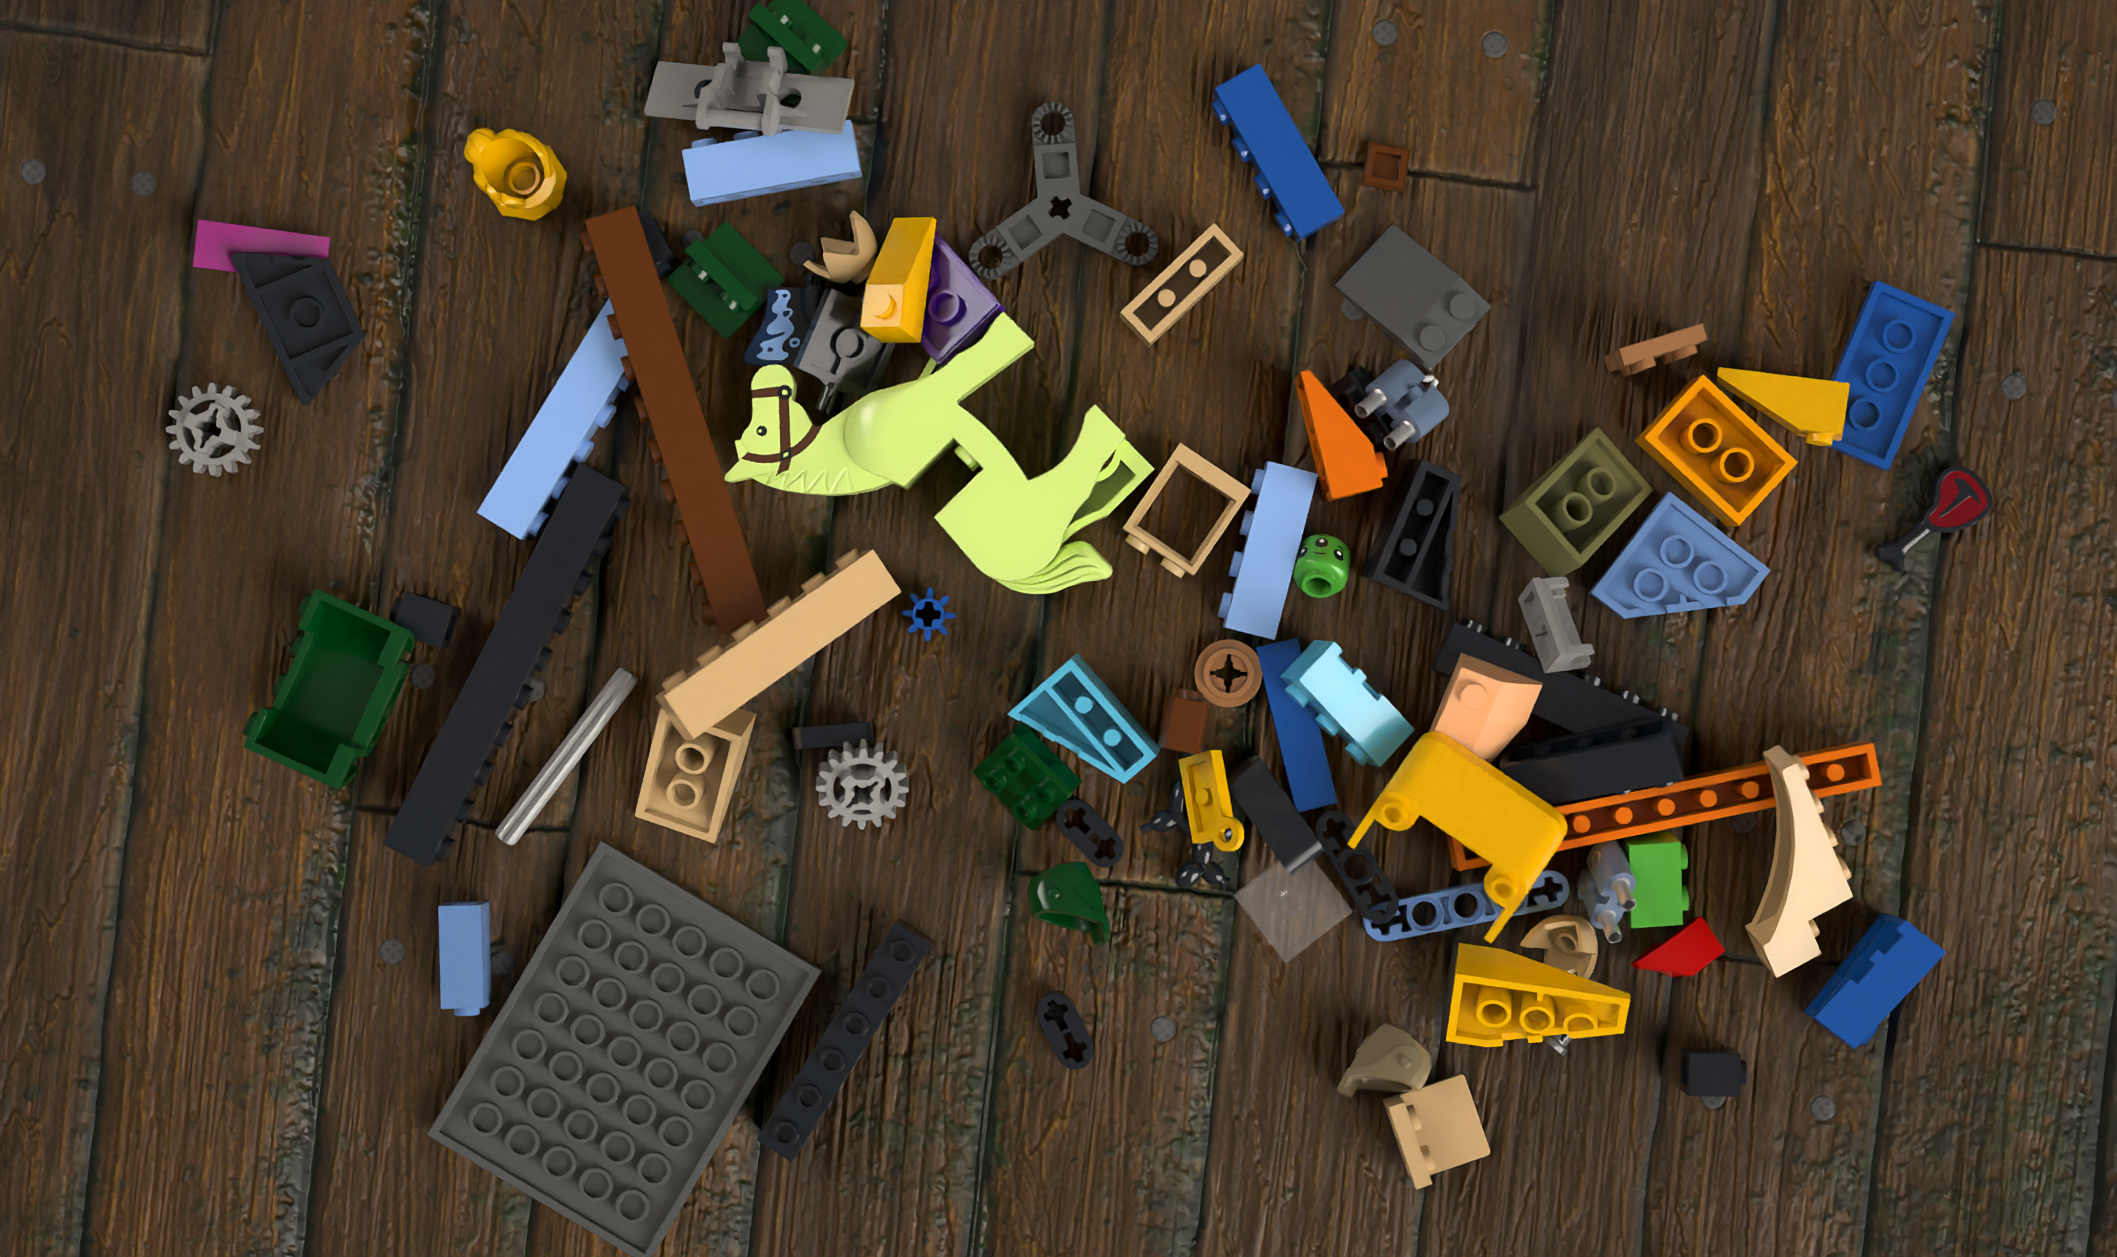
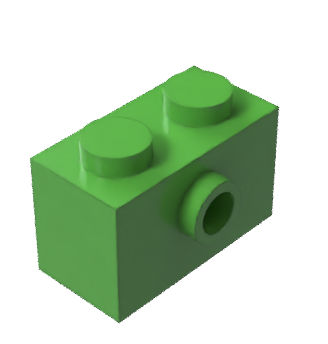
(1657, 867)

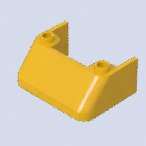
(1476, 808)

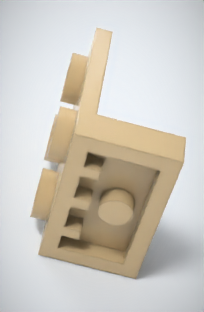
(1436, 1128)

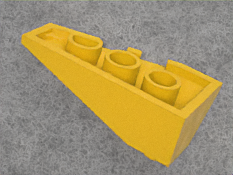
(1518, 998)

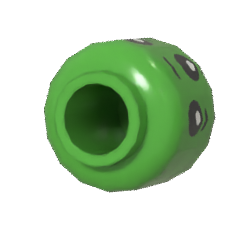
(1321, 565)

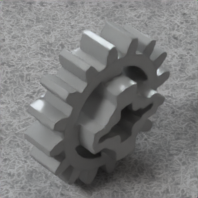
(206, 443)
(862, 784)

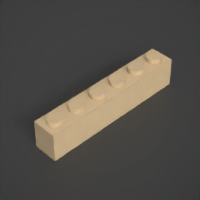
(777, 644)

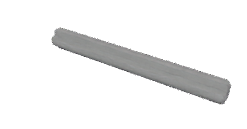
(566, 756)

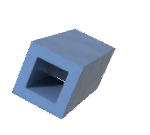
(465, 956)

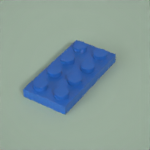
(1887, 370)

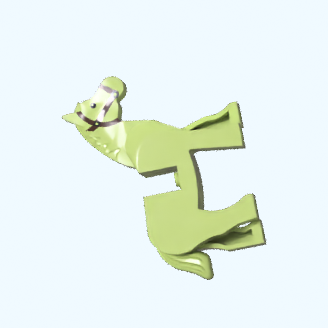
(898, 433)

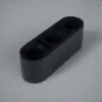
(1273, 814)

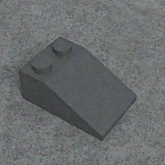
(1412, 297)

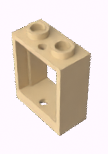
(1209, 475)

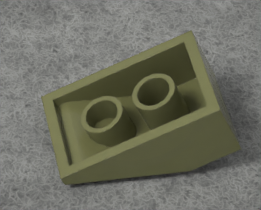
(1576, 504)

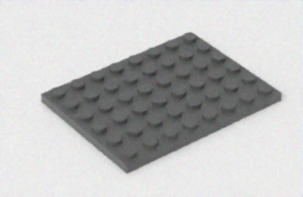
(624, 1052)

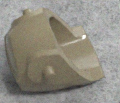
(1388, 1063)

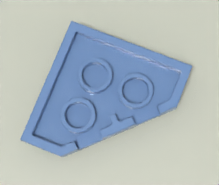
(1677, 566)

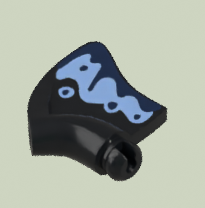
(785, 322)

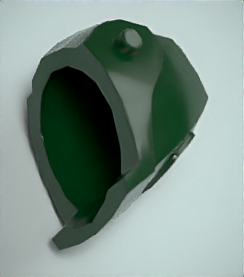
(1070, 900)

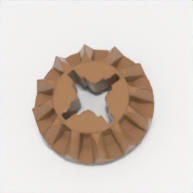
(1241, 688)

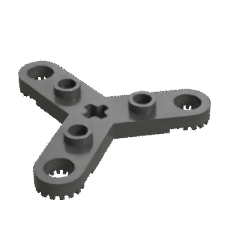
(1088, 220)

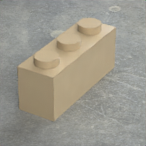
(1181, 285)

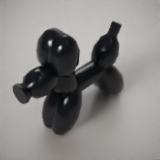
(1201, 865)

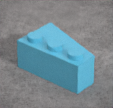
(1346, 703)
(1088, 719)

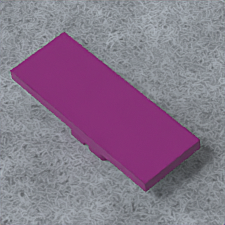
(219, 240)

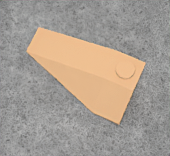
(1485, 706)

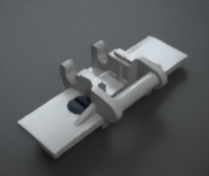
(746, 85)

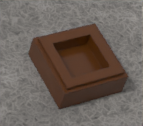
(1385, 167)

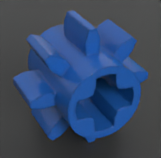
(937, 605)

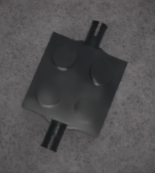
(841, 351)

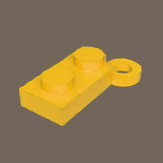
(1209, 800)

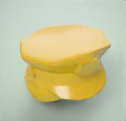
(516, 172)

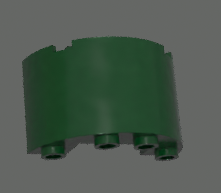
(335, 692)

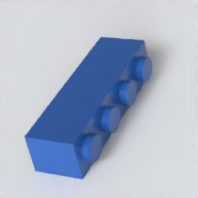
(1277, 153)

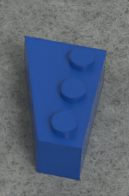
(1873, 979)

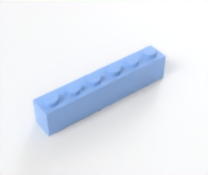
(560, 433)

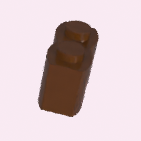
(1183, 721)

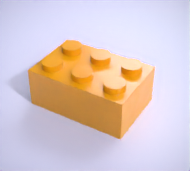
(1716, 451)

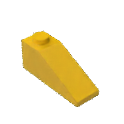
(899, 282)
(1798, 403)

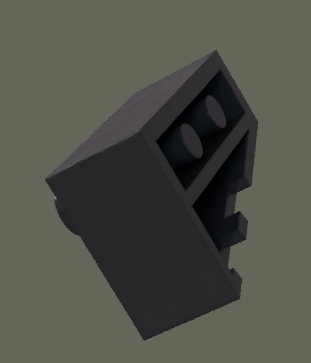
(1417, 536)

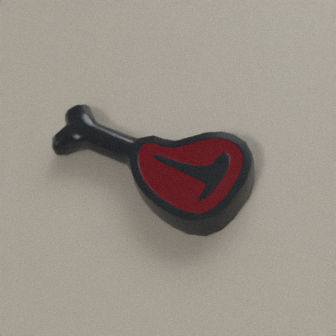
(1955, 504)

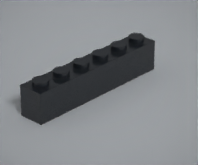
(1564, 699)

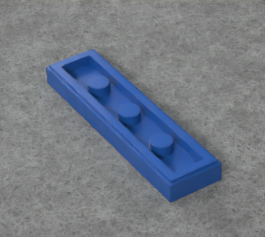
(1296, 731)

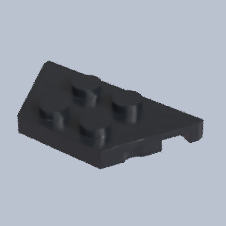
(303, 315)

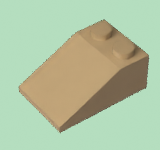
(694, 779)

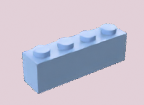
(768, 164)
(1269, 550)

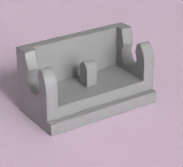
(1553, 626)

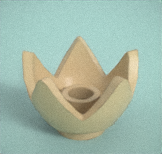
(848, 259)
(1567, 943)

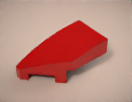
(1683, 952)

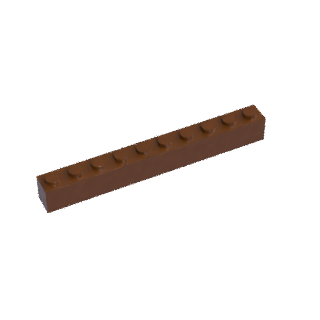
(675, 417)

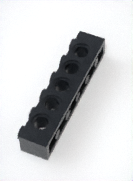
(845, 1040)

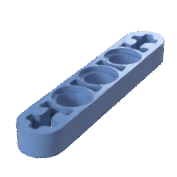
(1446, 916)

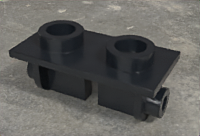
(1349, 393)

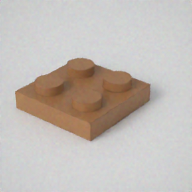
(1668, 347)

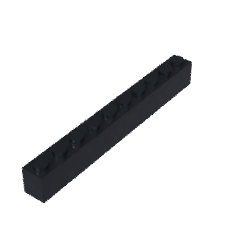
(507, 666)

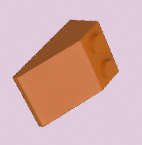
(1339, 448)

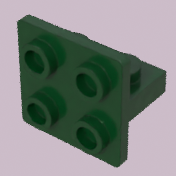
(805, 37)
(725, 279)
(1027, 777)

